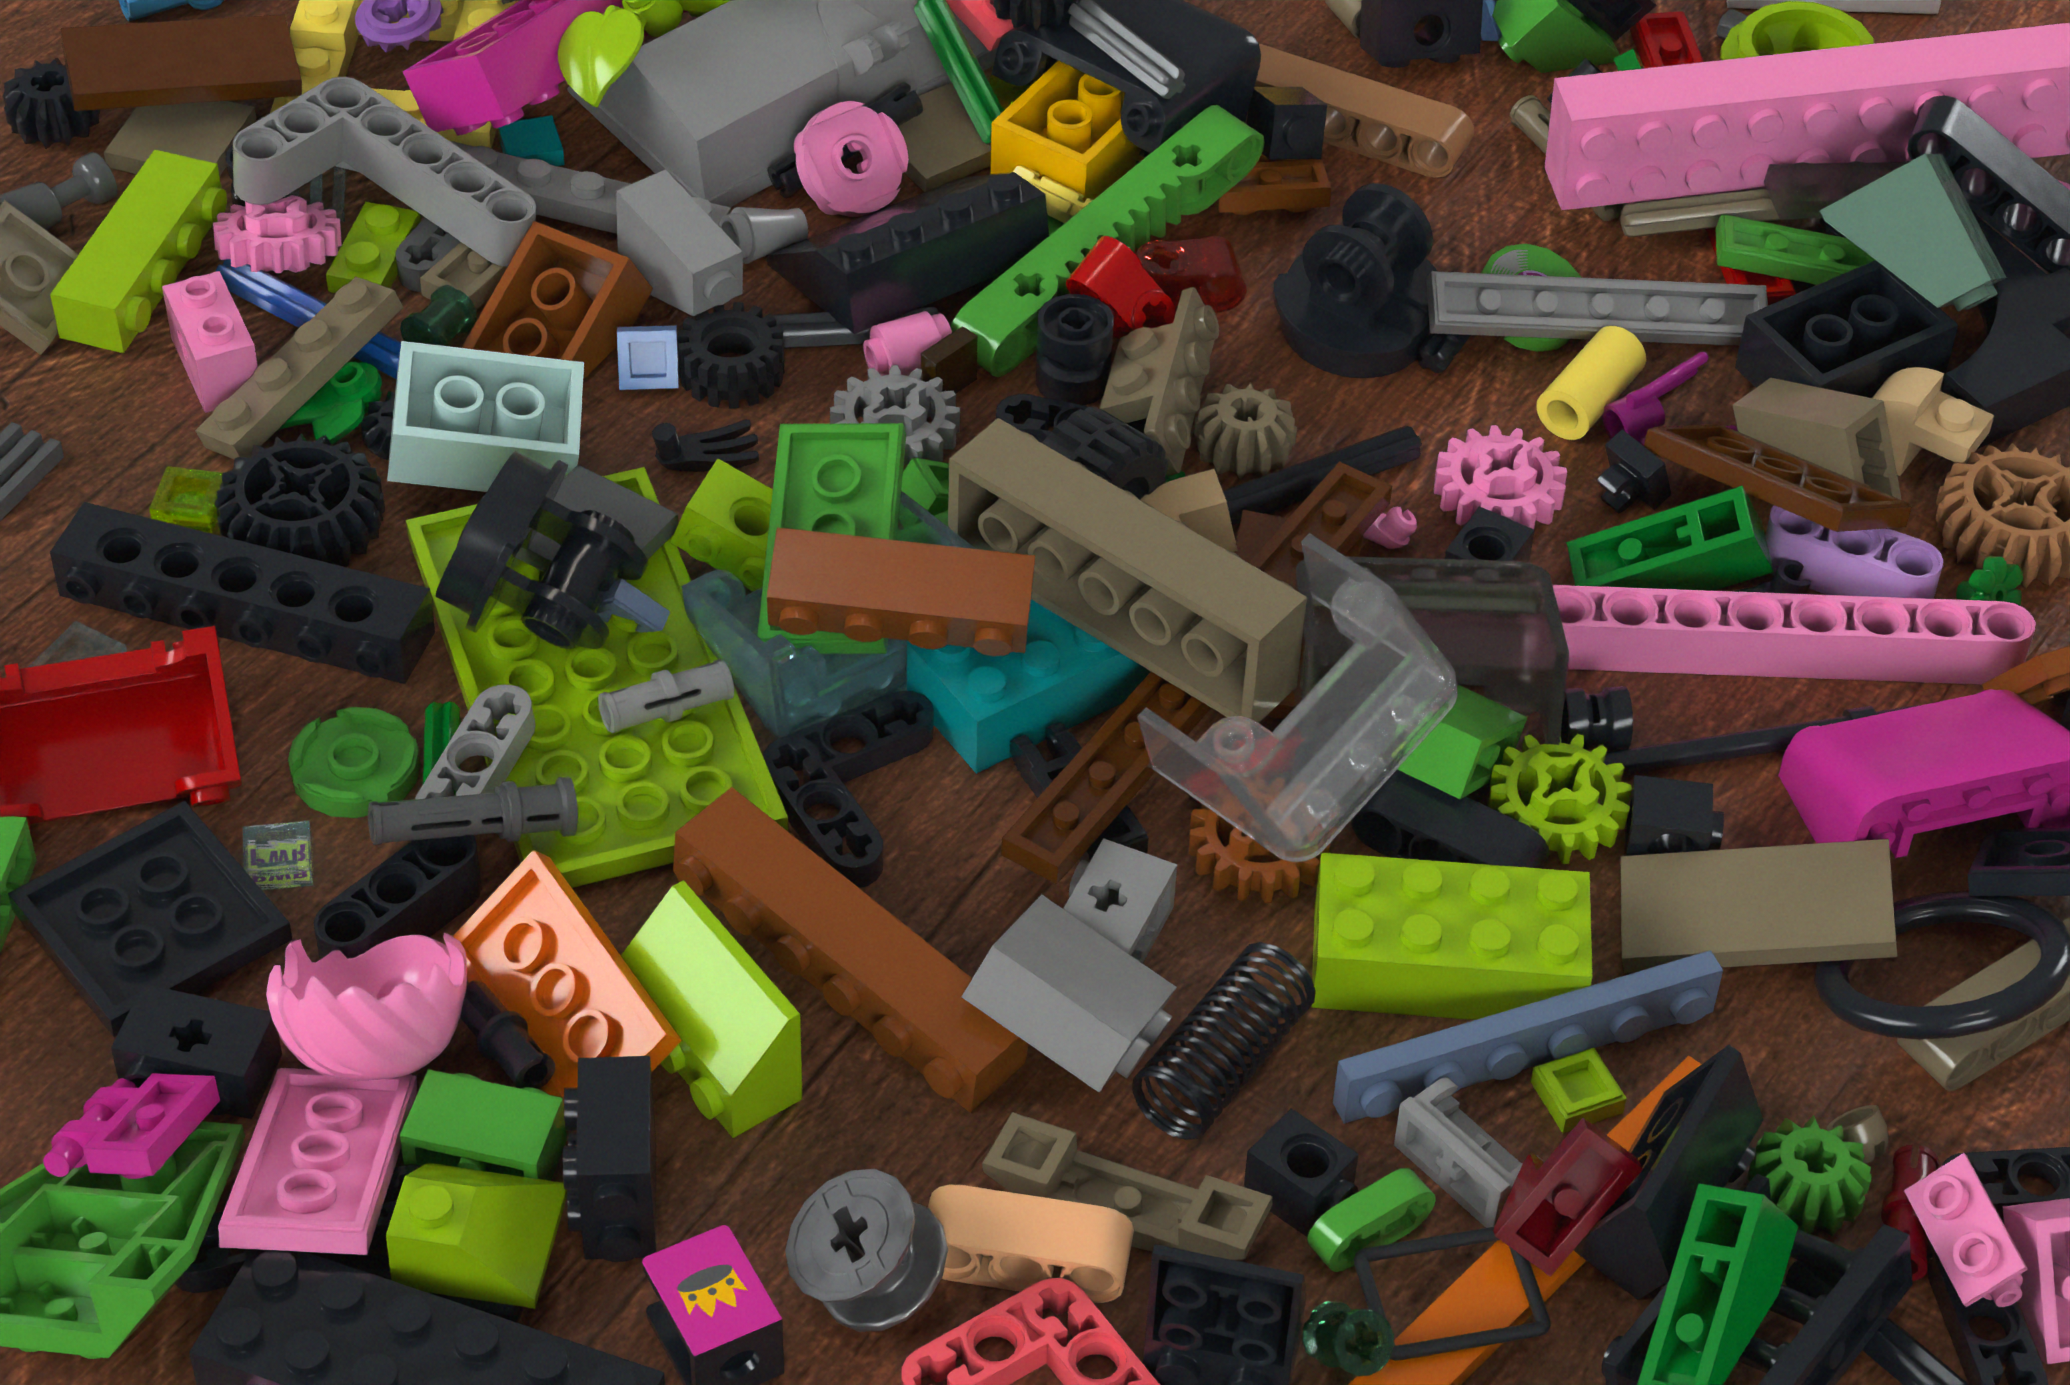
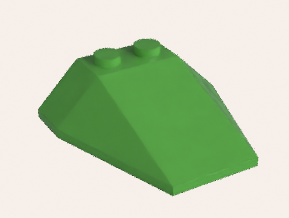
(102, 1250)

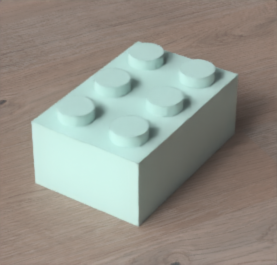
(472, 409)

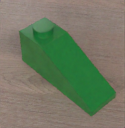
(1681, 548)
(1718, 1286)

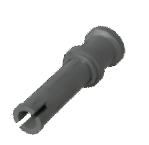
(505, 812)

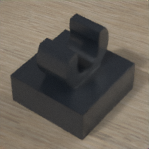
(1633, 474)

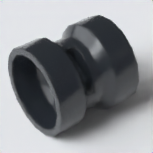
(1598, 717)

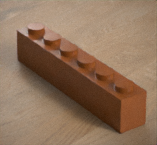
(846, 948)

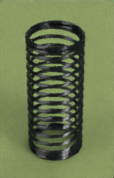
(1184, 1081)

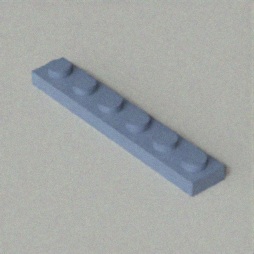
(1528, 1035)

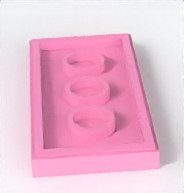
(318, 1164)

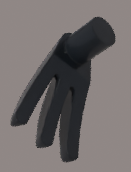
(700, 450)

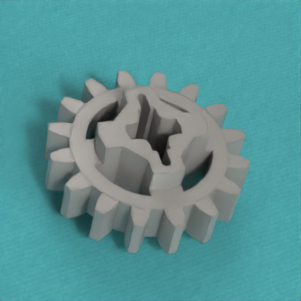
(905, 401)

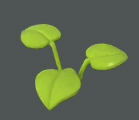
(602, 47)

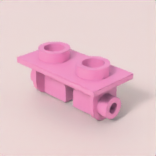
(1968, 1234)

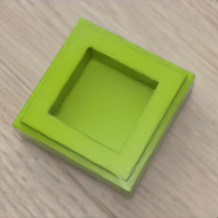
(1578, 1089)

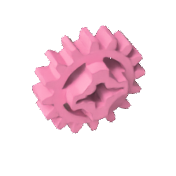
(277, 235)
(1500, 476)

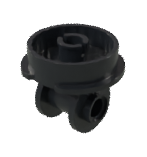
(1360, 287)
(566, 599)

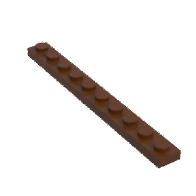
(1116, 760)

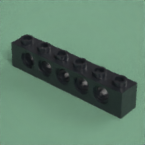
(244, 592)

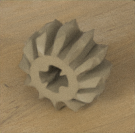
(1245, 431)

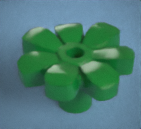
(1993, 583)

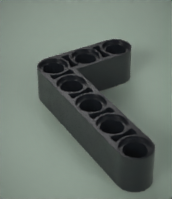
(1997, 180)

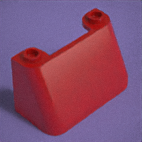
(117, 731)

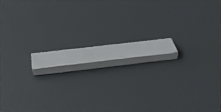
(1585, 305)

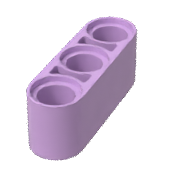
(1854, 561)

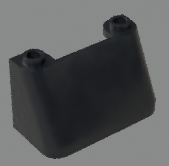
(1214, 53)

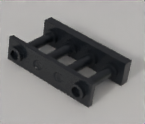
(1834, 1324)

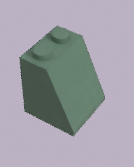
(1921, 233)

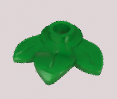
(340, 402)

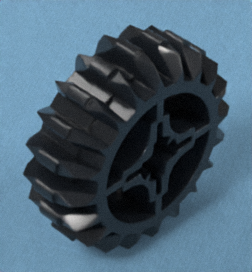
(303, 500)

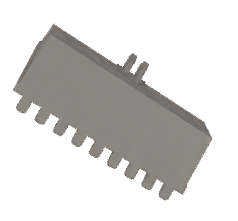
(747, 77)

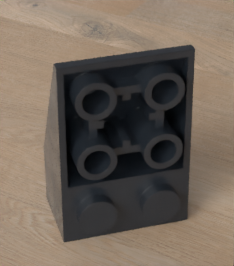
(1221, 1320)

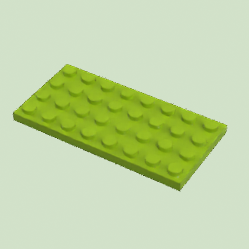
(629, 783)

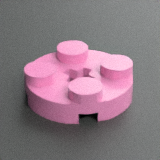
(820, 163)

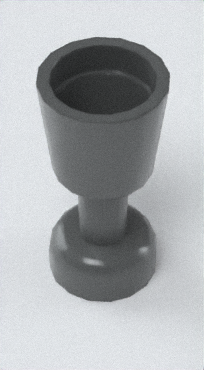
(44, 205)

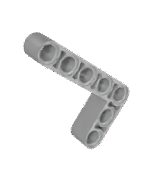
(391, 148)

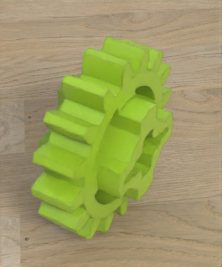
(1562, 794)

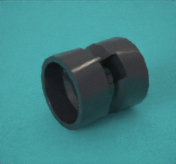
(1074, 348)

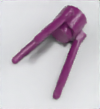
(1642, 408)

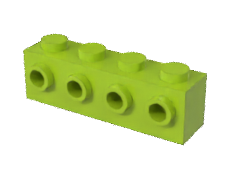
(137, 251)

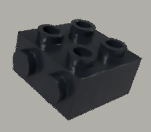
(612, 1158)

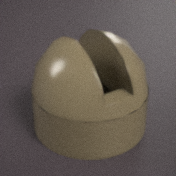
(1866, 1127)

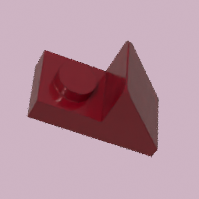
(1565, 1196)

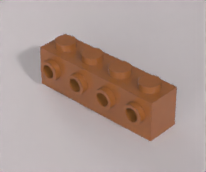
(900, 591)

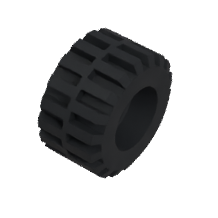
(1111, 450)

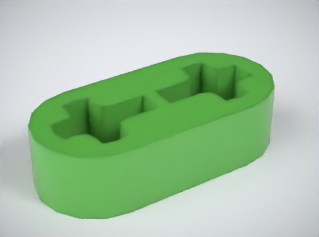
(1371, 1218)

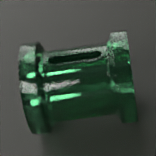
(442, 319)
(1348, 1338)

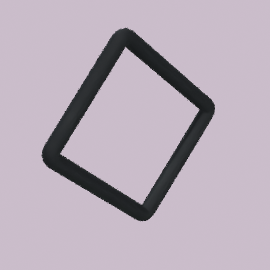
(1459, 1342)

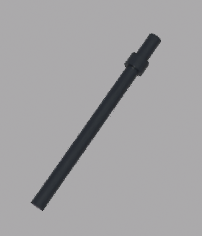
(1722, 746)

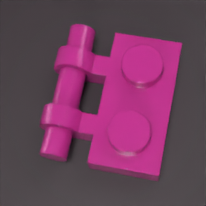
(133, 1127)

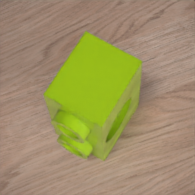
(728, 524)

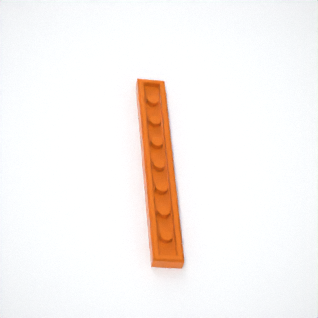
(1491, 1290)

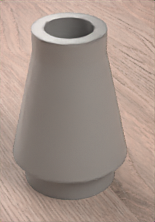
(764, 230)

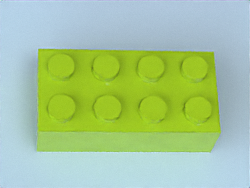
(1447, 936)

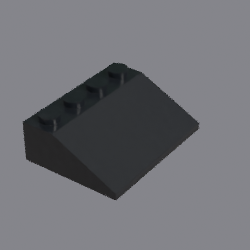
(917, 249)

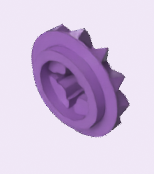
(375, 18)

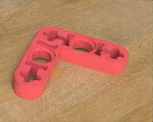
(1035, 1342)

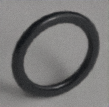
(1964, 1017)

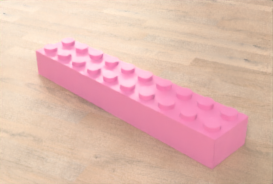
(1728, 119)

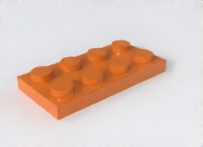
(561, 974)

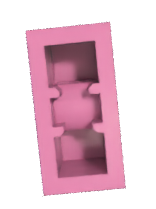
(209, 337)

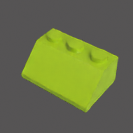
(732, 1020)

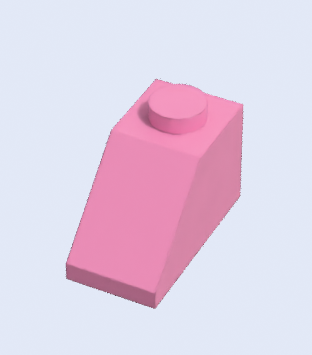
(2043, 1242)

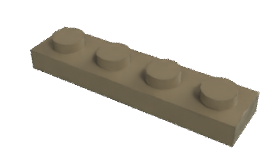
(299, 368)

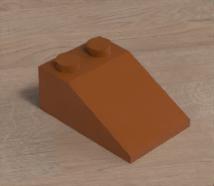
(561, 300)

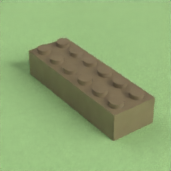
(1131, 573)

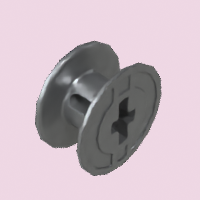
(866, 1250)

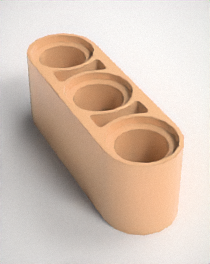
(1024, 1239)

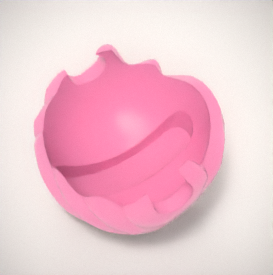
(370, 1011)

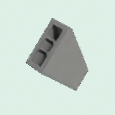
(677, 245)

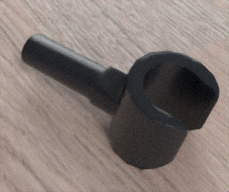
(1784, 580)

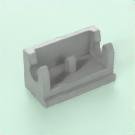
(1456, 1151)

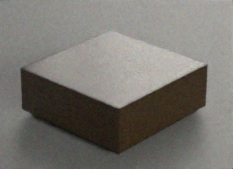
(952, 360)

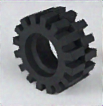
(737, 376)

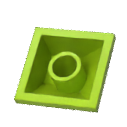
(474, 1233)

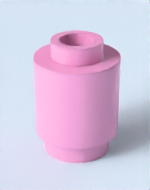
(903, 341)

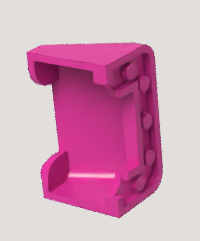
(1930, 770)

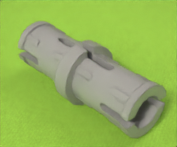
(666, 696)

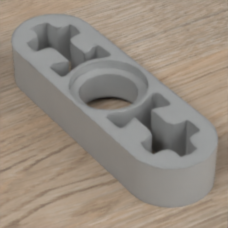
(477, 737)

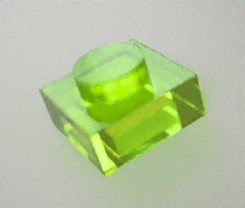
(187, 498)

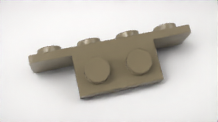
(1162, 376)

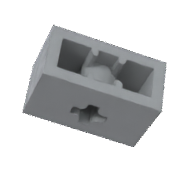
(1123, 896)

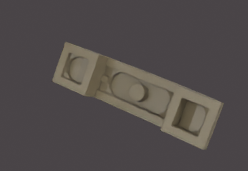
(1209, 1220)

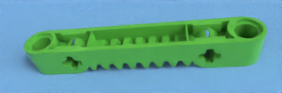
(1172, 181)

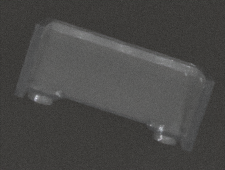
(1340, 741)

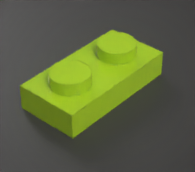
(372, 246)

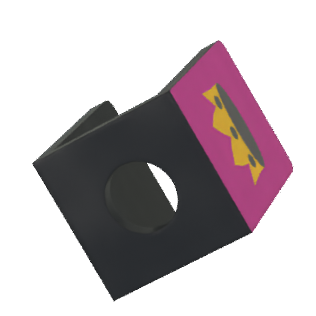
(714, 1312)

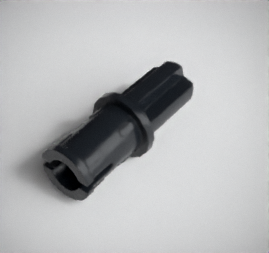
(505, 1038)

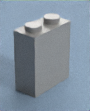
(1072, 994)

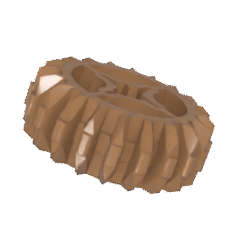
(2009, 509)

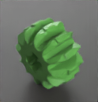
(1813, 1174)

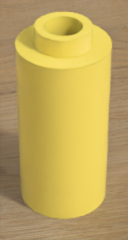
(1591, 382)

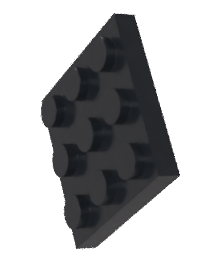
(150, 910)

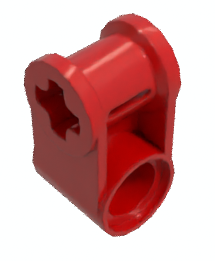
(1120, 281)

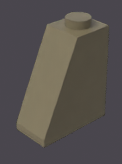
(1824, 428)

